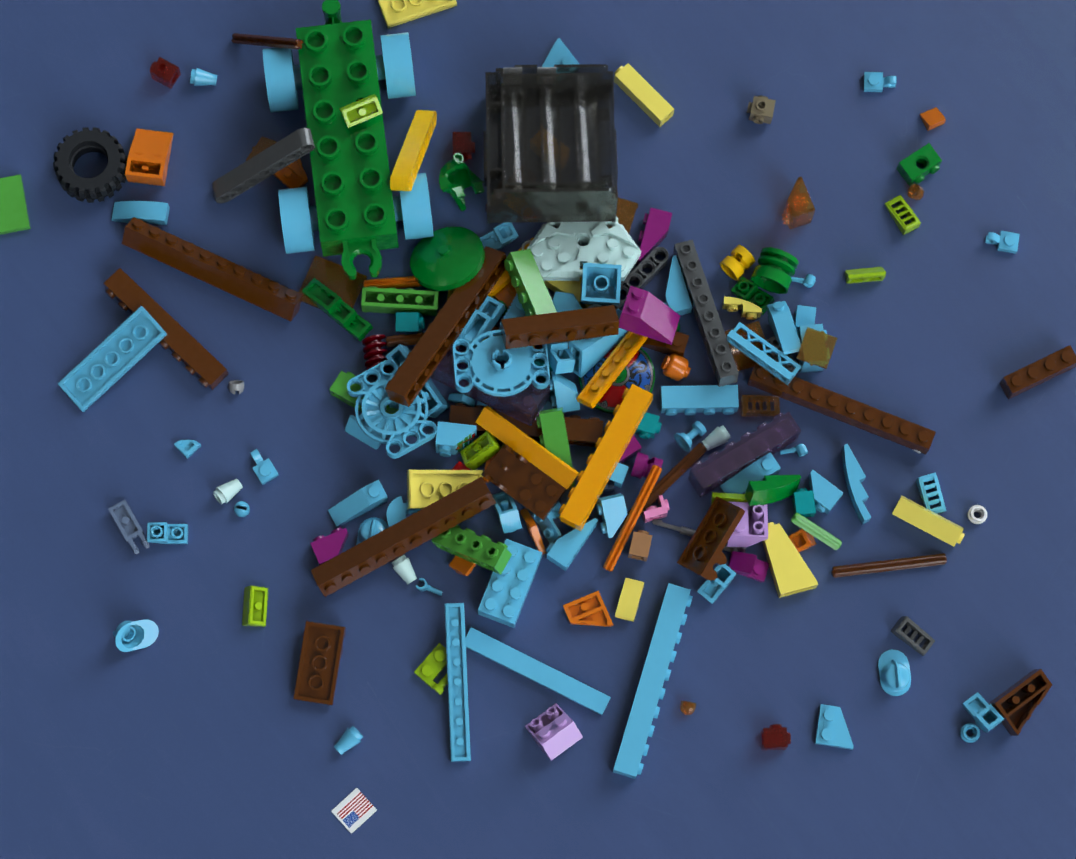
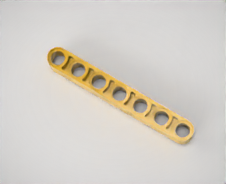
(413, 150)

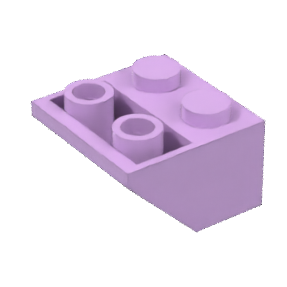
(752, 526)
(554, 731)

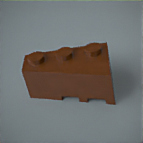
(1021, 699)

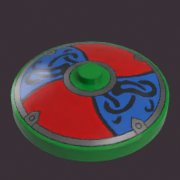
(637, 372)

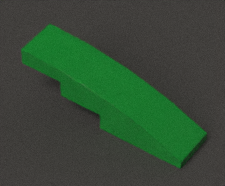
(337, 309)

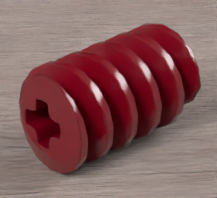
(374, 351)

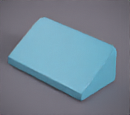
(353, 429)

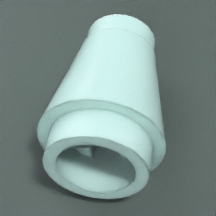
(716, 438)
(227, 491)
(404, 569)

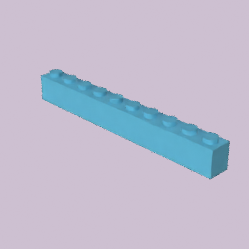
(651, 681)

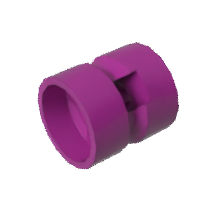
(644, 464)

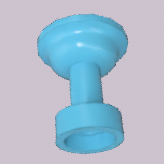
(685, 440)

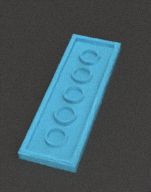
(112, 358)

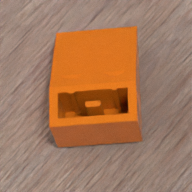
(149, 157)

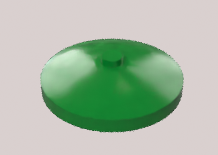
(447, 258)

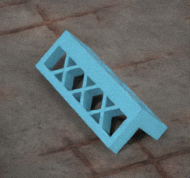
(761, 357)

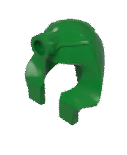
(456, 177)

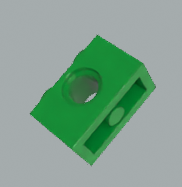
(926, 156)

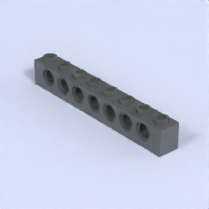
(706, 314)

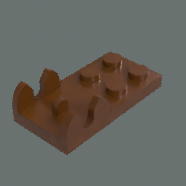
(524, 482)
(710, 539)
(319, 662)

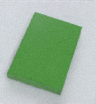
(13, 205)

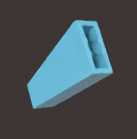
(591, 350)

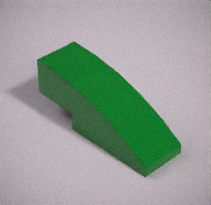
(771, 489)

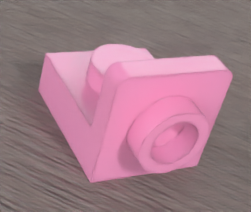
(656, 513)

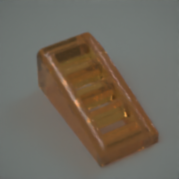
(758, 398)

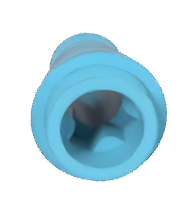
(202, 78)
(348, 740)

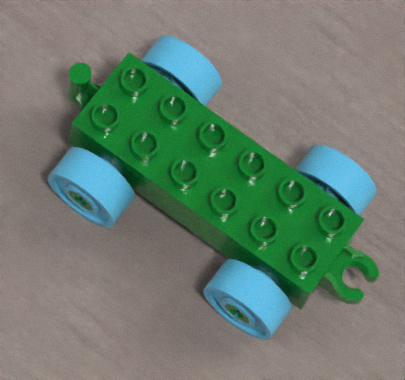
(351, 163)

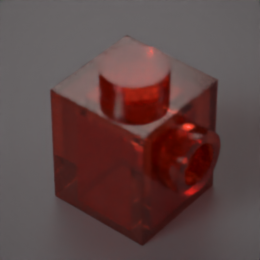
(165, 72)
(463, 145)
(775, 737)

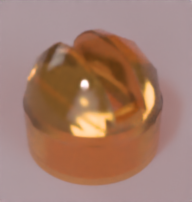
(916, 189)
(687, 707)

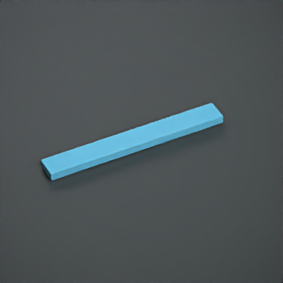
(536, 671)
(457, 682)

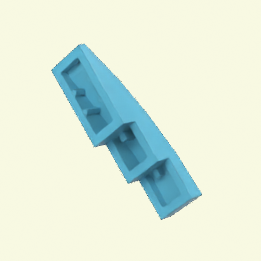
(854, 476)

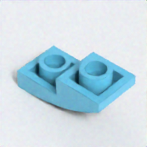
(167, 533)

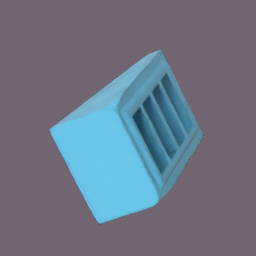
(935, 484)

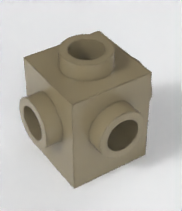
(761, 109)

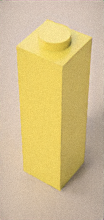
(643, 94)
(928, 521)

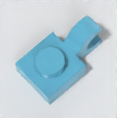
(875, 81)
(1005, 240)
(264, 469)

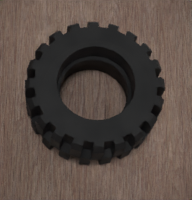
(80, 144)

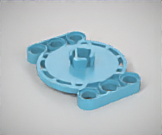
(487, 372)
(392, 426)

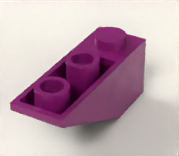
(655, 232)

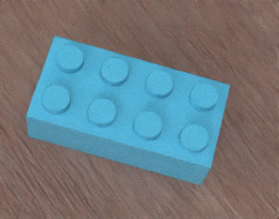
(508, 591)

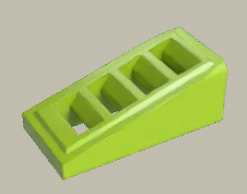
(915, 222)

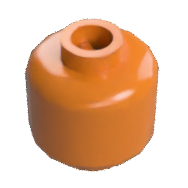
(675, 367)

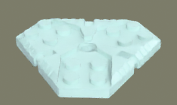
(564, 250)

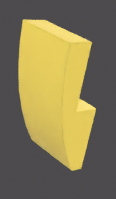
(747, 308)
(629, 599)

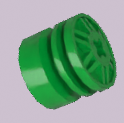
(774, 270)

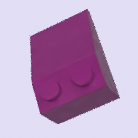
(648, 316)

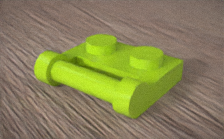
(431, 668)

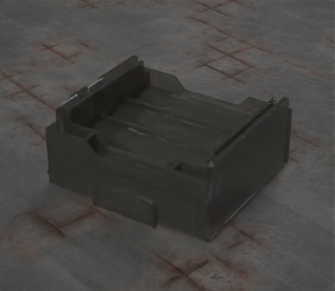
(550, 144)

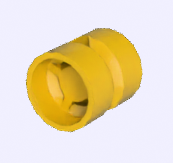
(737, 262)

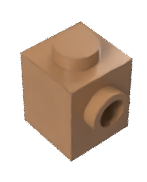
(640, 545)

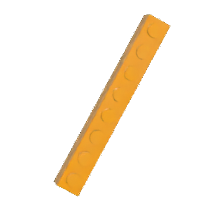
(606, 457)

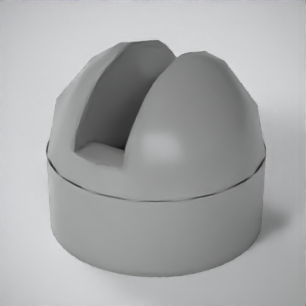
(236, 385)

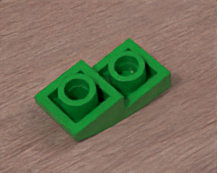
(750, 292)

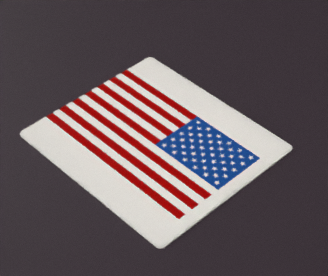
(354, 810)

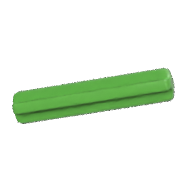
(816, 531)

